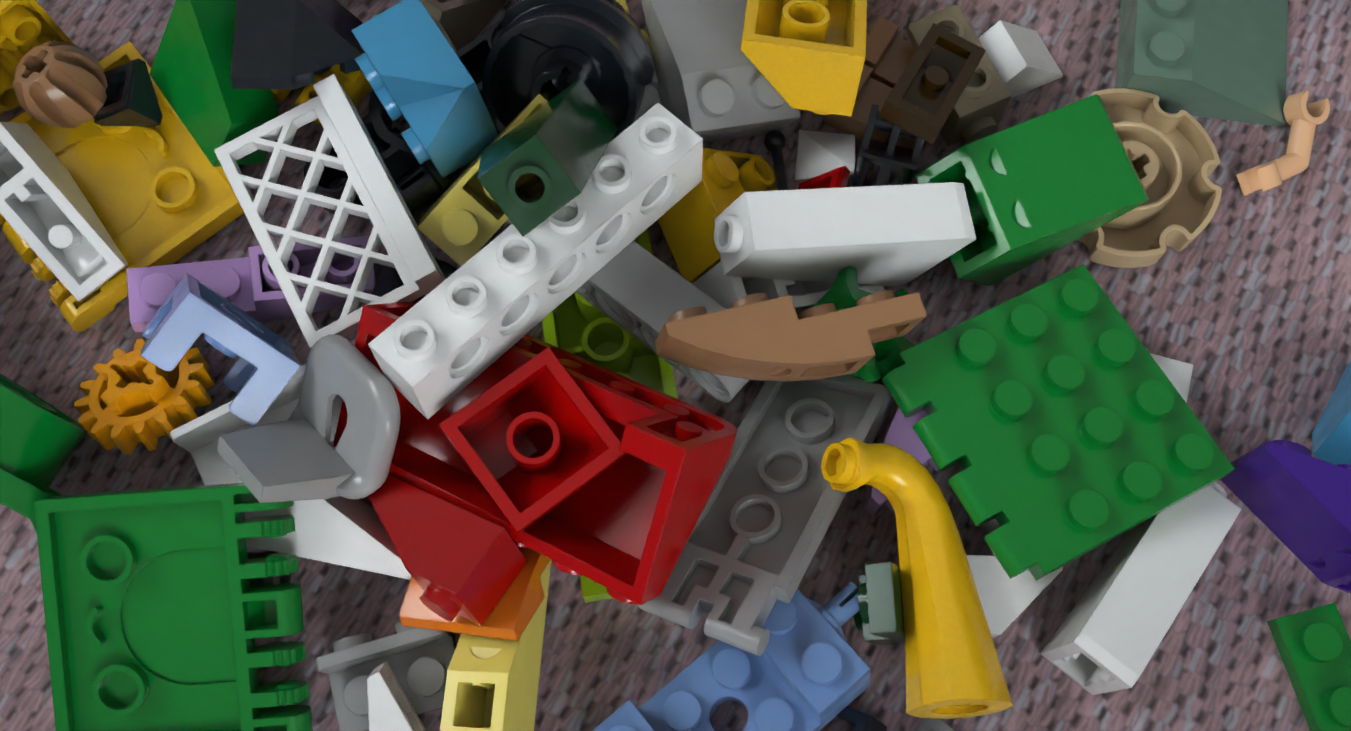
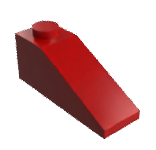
(450, 552)

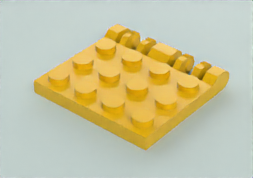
(145, 187)

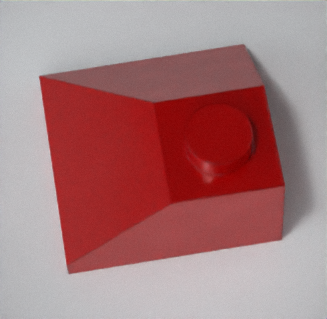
(533, 439)

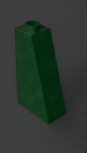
(556, 144)

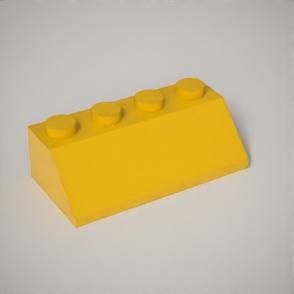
(809, 50)

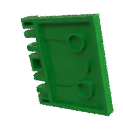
(160, 615)

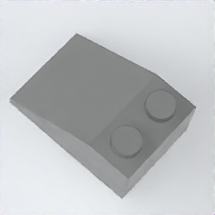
(706, 74)

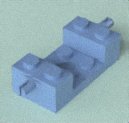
(792, 686)

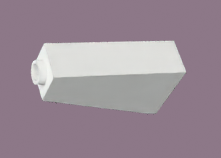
(815, 233)
(1140, 593)

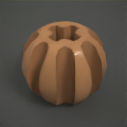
(60, 84)

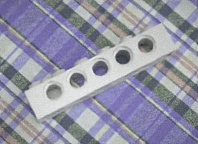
(522, 279)

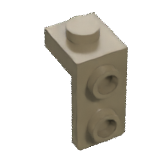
(985, 94)

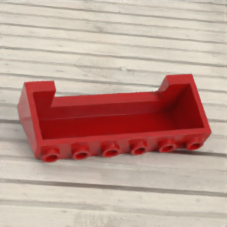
(623, 523)

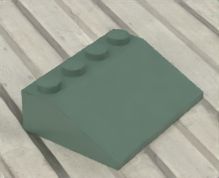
(1207, 56)

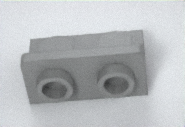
(415, 656)

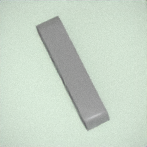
(641, 296)

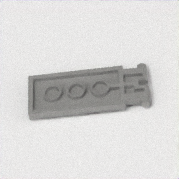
(768, 508)

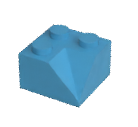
(425, 83)

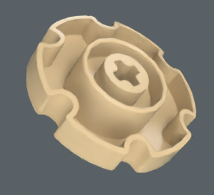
(1173, 165)

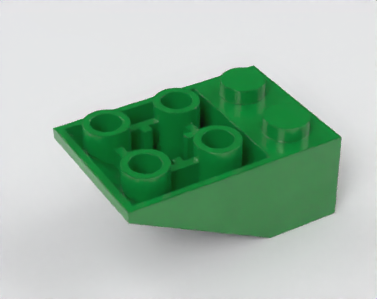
(1039, 187)

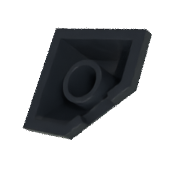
(290, 41)

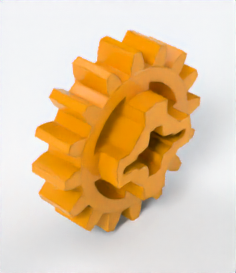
(140, 401)

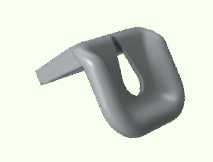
(295, 455)

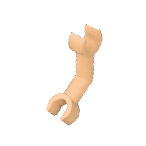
(1299, 146)

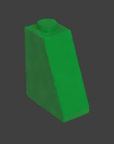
(195, 78)

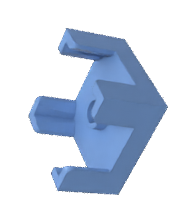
(264, 359)

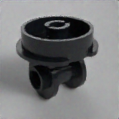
(557, 43)

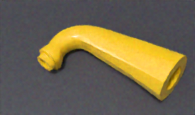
(947, 636)

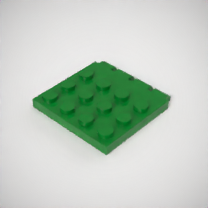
(1054, 423)

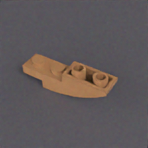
(772, 343)

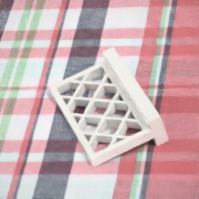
(366, 177)

